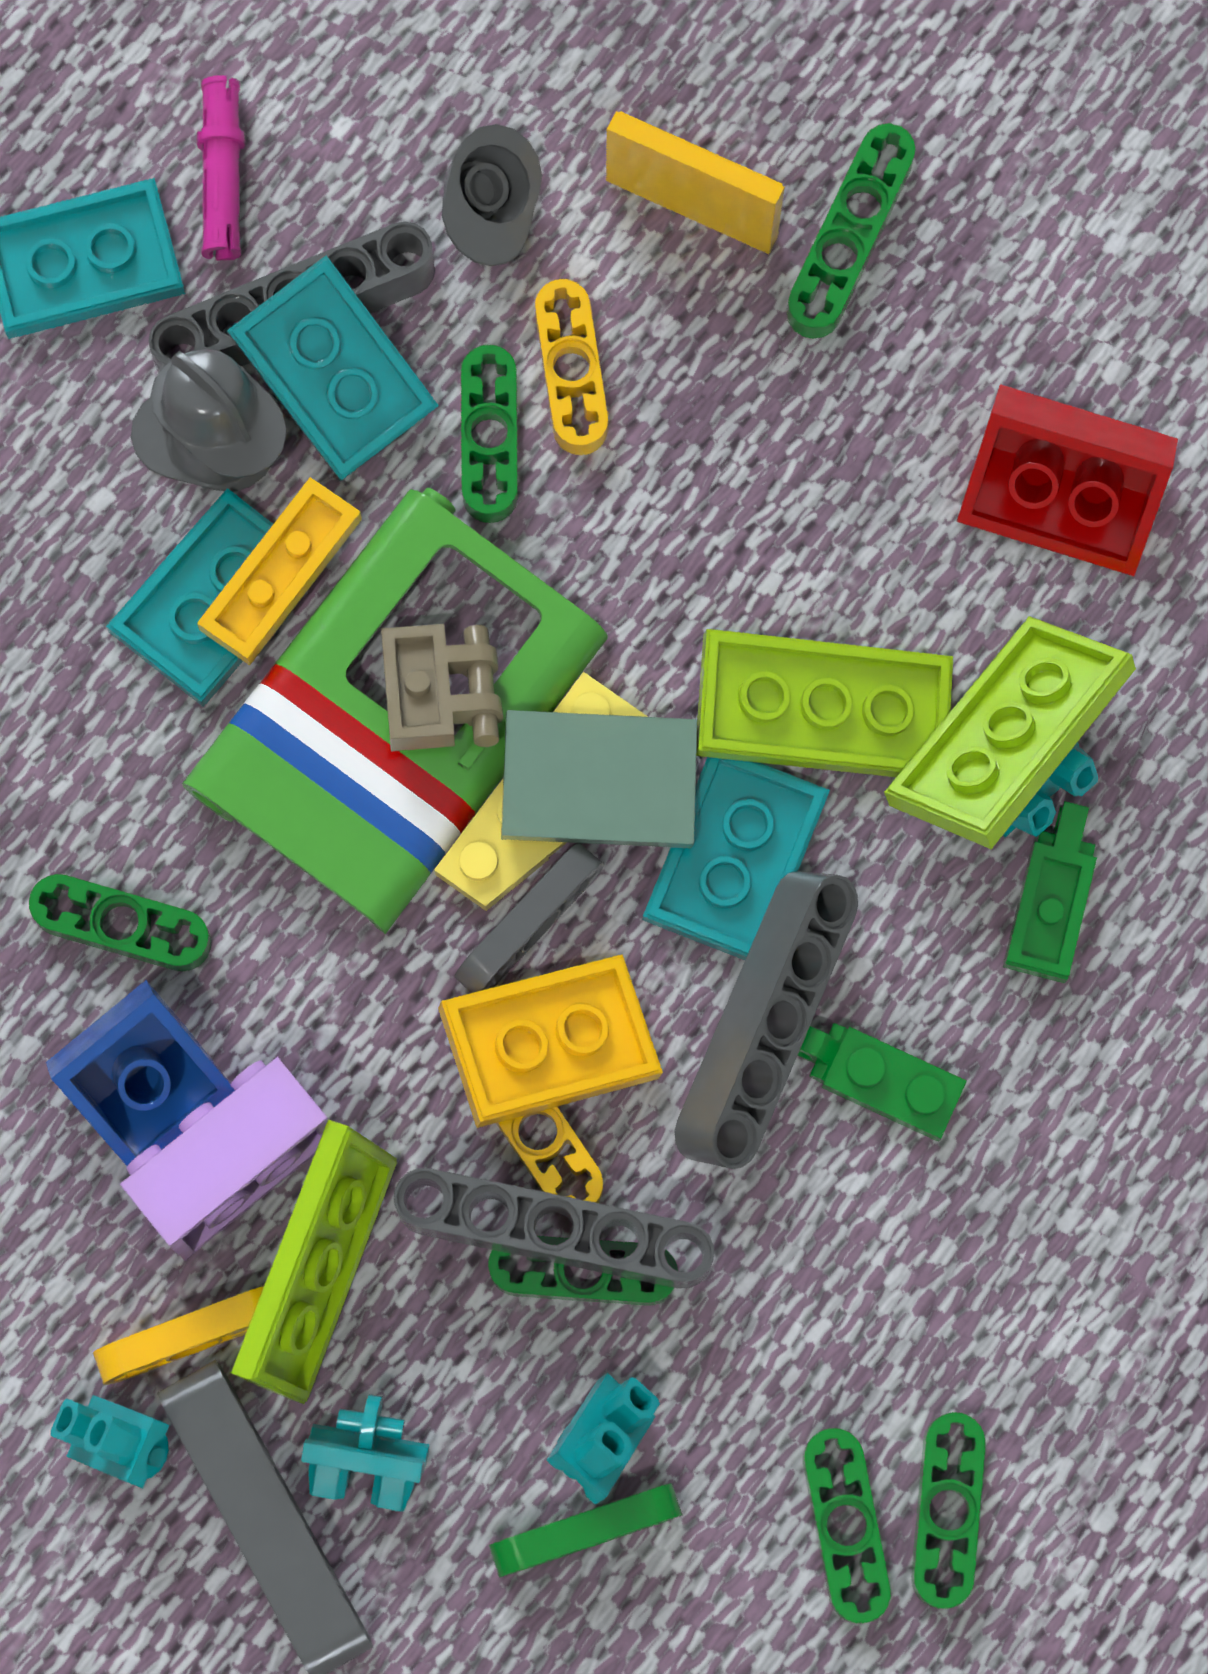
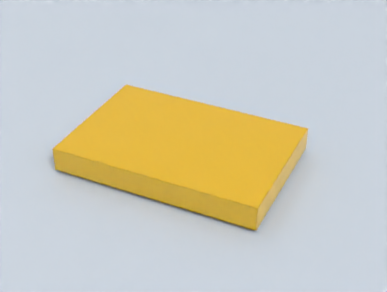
(693, 181)
(549, 1040)

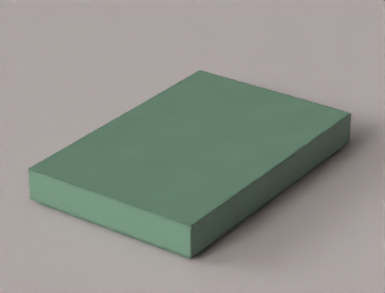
(599, 779)

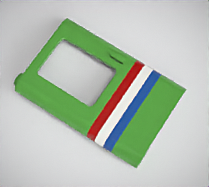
(313, 754)

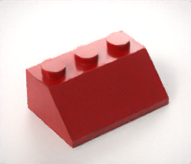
(1068, 480)

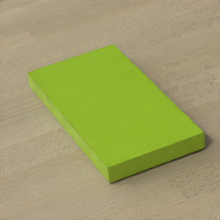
(818, 702)
(1010, 731)
(315, 1263)

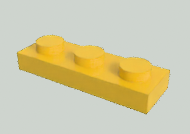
(279, 571)

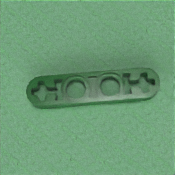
(849, 230)

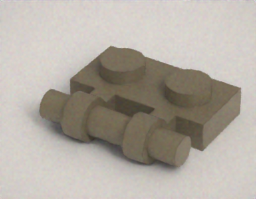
(419, 686)

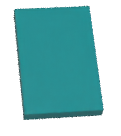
(85, 258)
(332, 368)
(165, 610)
(747, 837)

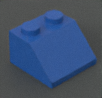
(137, 1074)

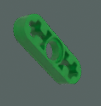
(505, 392)
(70, 924)
(533, 1281)
(585, 1530)
(929, 1559)
(871, 1572)

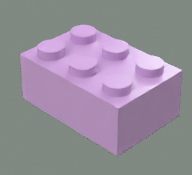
(226, 1157)

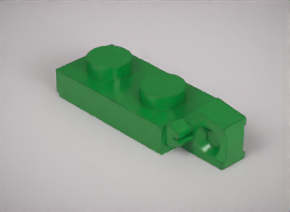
(1053, 899)
(883, 1079)

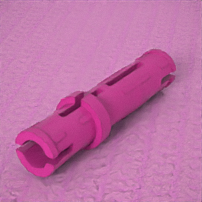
(220, 147)

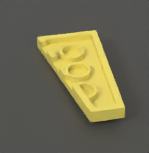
(489, 867)

